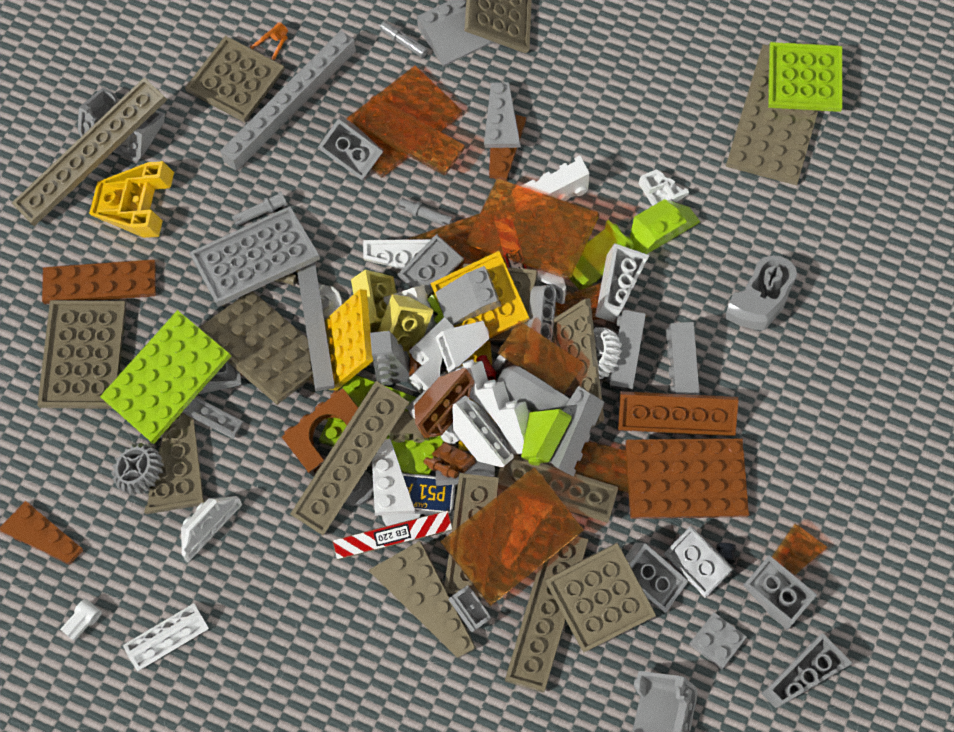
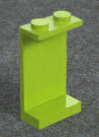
(593, 258)

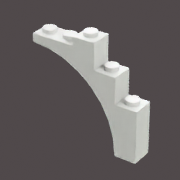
(430, 357)
(493, 398)

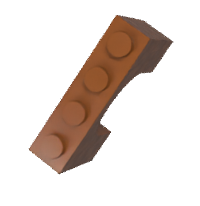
(300, 437)

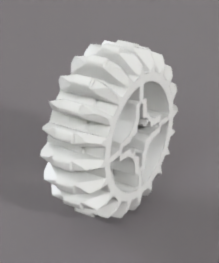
(607, 350)

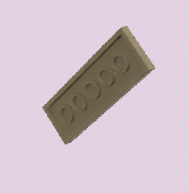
(577, 493)
(472, 495)

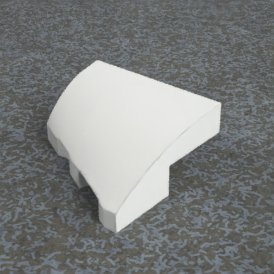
(659, 187)

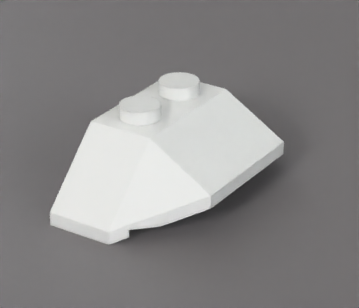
(480, 433)
(205, 523)

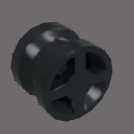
(727, 551)

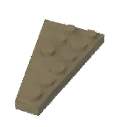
(575, 334)
(181, 477)
(420, 589)

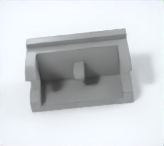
(470, 608)

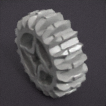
(127, 475)

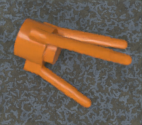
(277, 33)

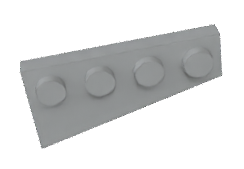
(501, 119)

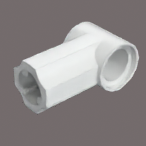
(84, 615)

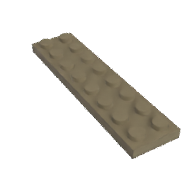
(349, 458)
(542, 623)

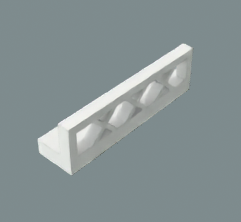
(166, 637)

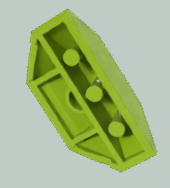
(660, 225)

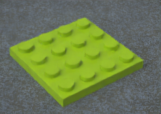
(805, 77)

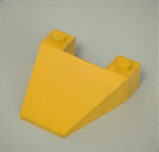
(128, 196)

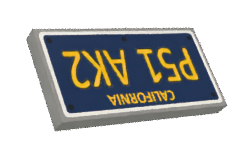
(428, 497)

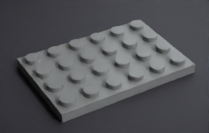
(254, 256)

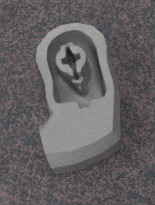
(764, 294)
(530, 389)

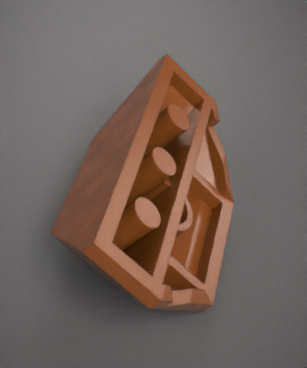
(435, 407)

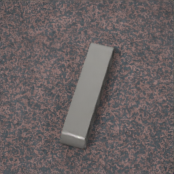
(542, 310)

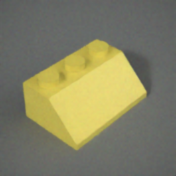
(377, 287)
(406, 320)

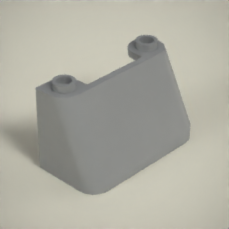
(138, 142)
(664, 703)

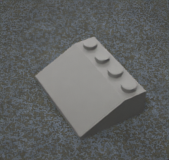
(445, 33)

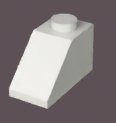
(557, 282)

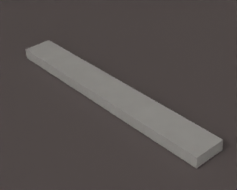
(315, 328)

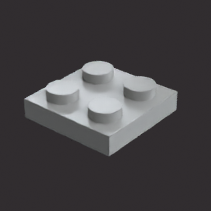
(718, 641)

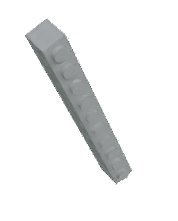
(288, 100)

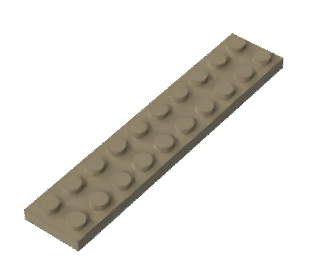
(89, 151)

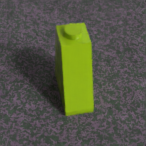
(544, 434)

